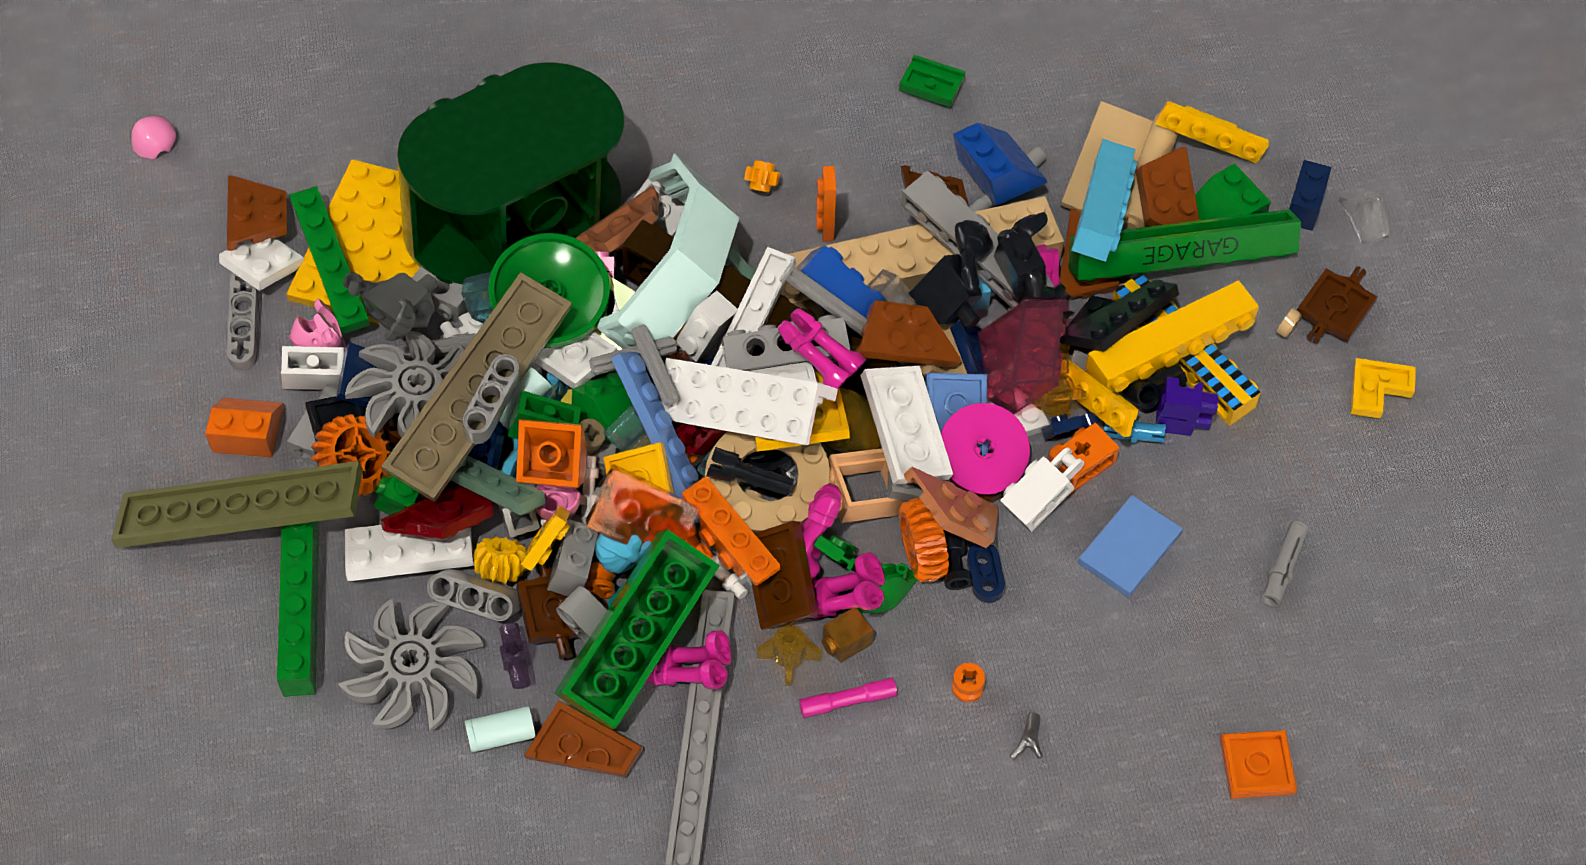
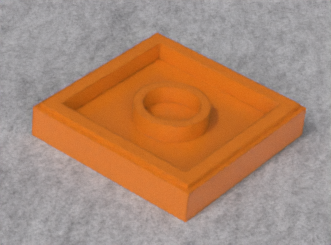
(1258, 764)

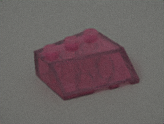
(1023, 353)

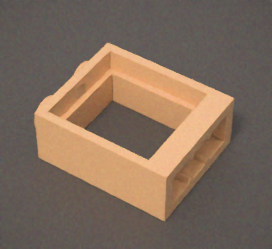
(858, 463)

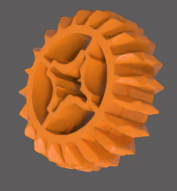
(355, 442)
(923, 541)

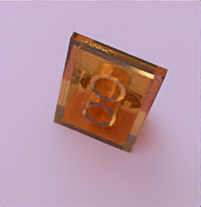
(638, 507)

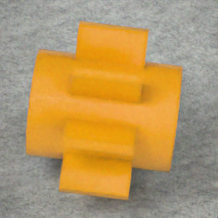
(762, 176)

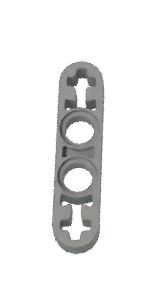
(242, 318)

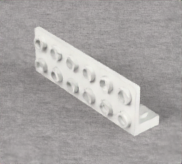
(745, 401)

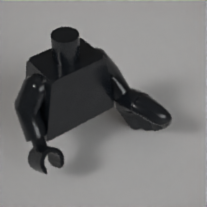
(1023, 263)
(953, 282)

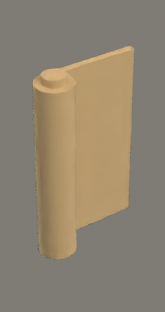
(1128, 130)

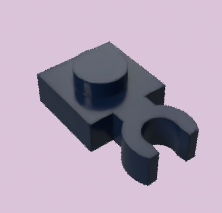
(1062, 425)

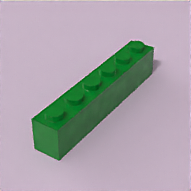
(298, 609)

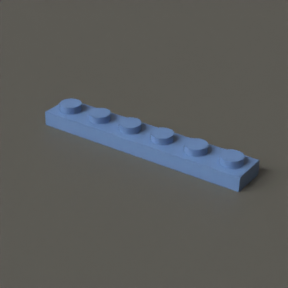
(655, 419)

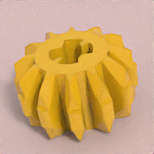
(499, 559)

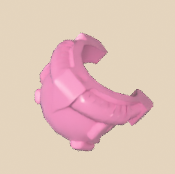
(319, 332)

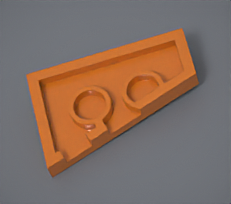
(826, 203)

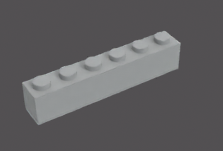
(939, 212)

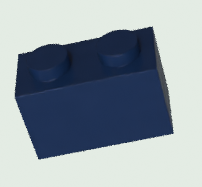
(1309, 192)

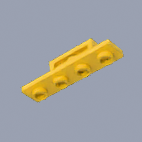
(1212, 131)
(1104, 403)

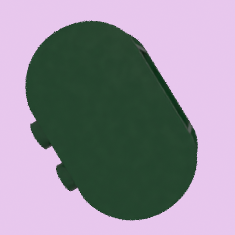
(508, 165)

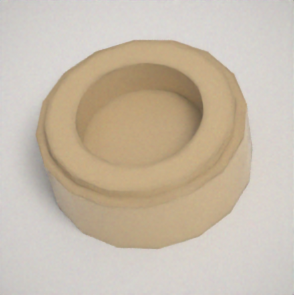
(1289, 323)

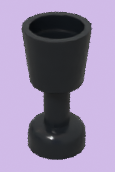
(957, 577)

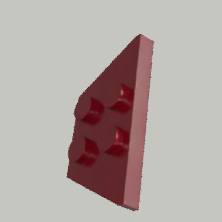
(449, 514)

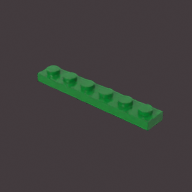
(328, 259)

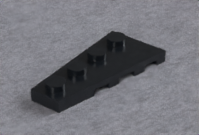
(1119, 318)

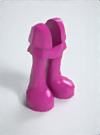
(832, 374)
(821, 515)
(863, 581)
(710, 673)

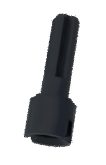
(733, 469)

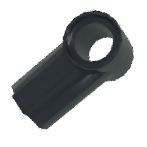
(1153, 386)

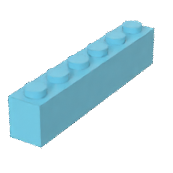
(1105, 201)

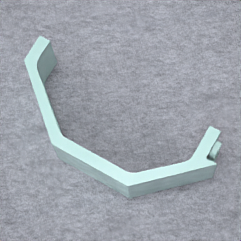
(690, 266)

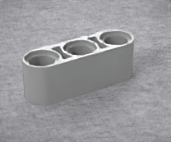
(491, 385)
(460, 596)
(581, 612)

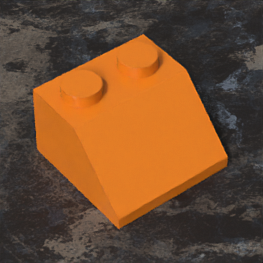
(244, 427)
(551, 453)

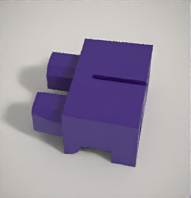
(1185, 407)

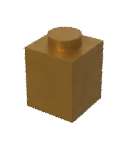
(847, 635)

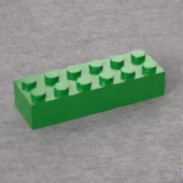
(636, 629)

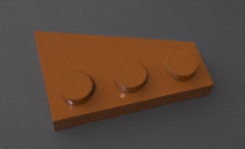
(582, 743)

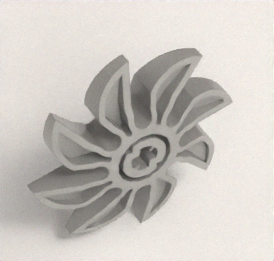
(399, 383)
(399, 650)

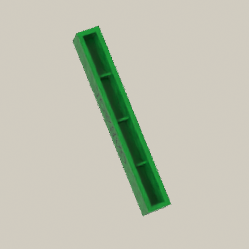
(1193, 245)

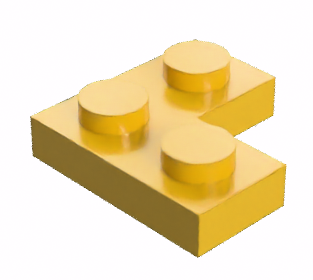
(1375, 379)
(540, 546)

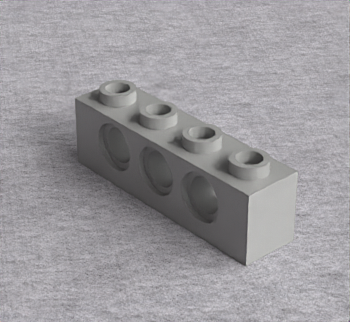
(767, 337)

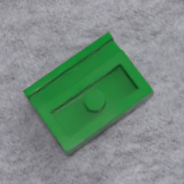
(932, 81)
(838, 549)

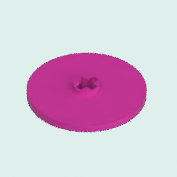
(1005, 440)

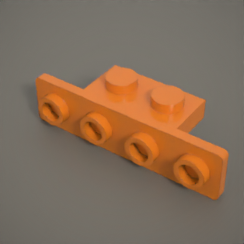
(729, 534)

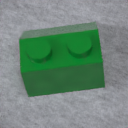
(1230, 195)
(601, 399)

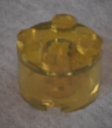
(860, 422)

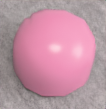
(152, 136)
(558, 495)

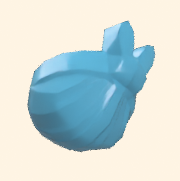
(617, 556)

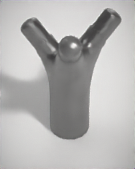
(1029, 737)

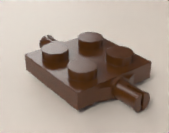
(1337, 304)
(540, 613)

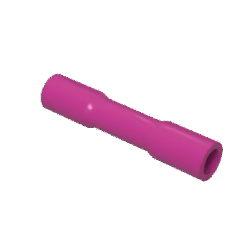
(828, 701)

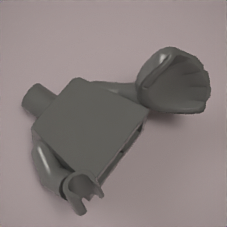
(396, 303)

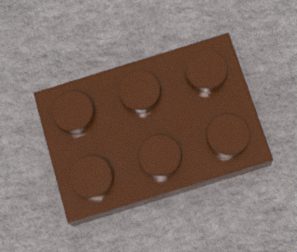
(790, 591)

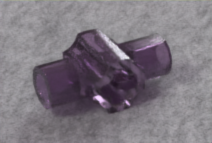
(518, 665)

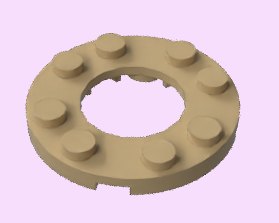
(759, 515)

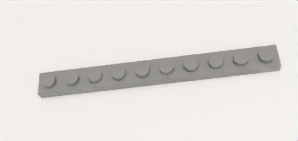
(698, 743)

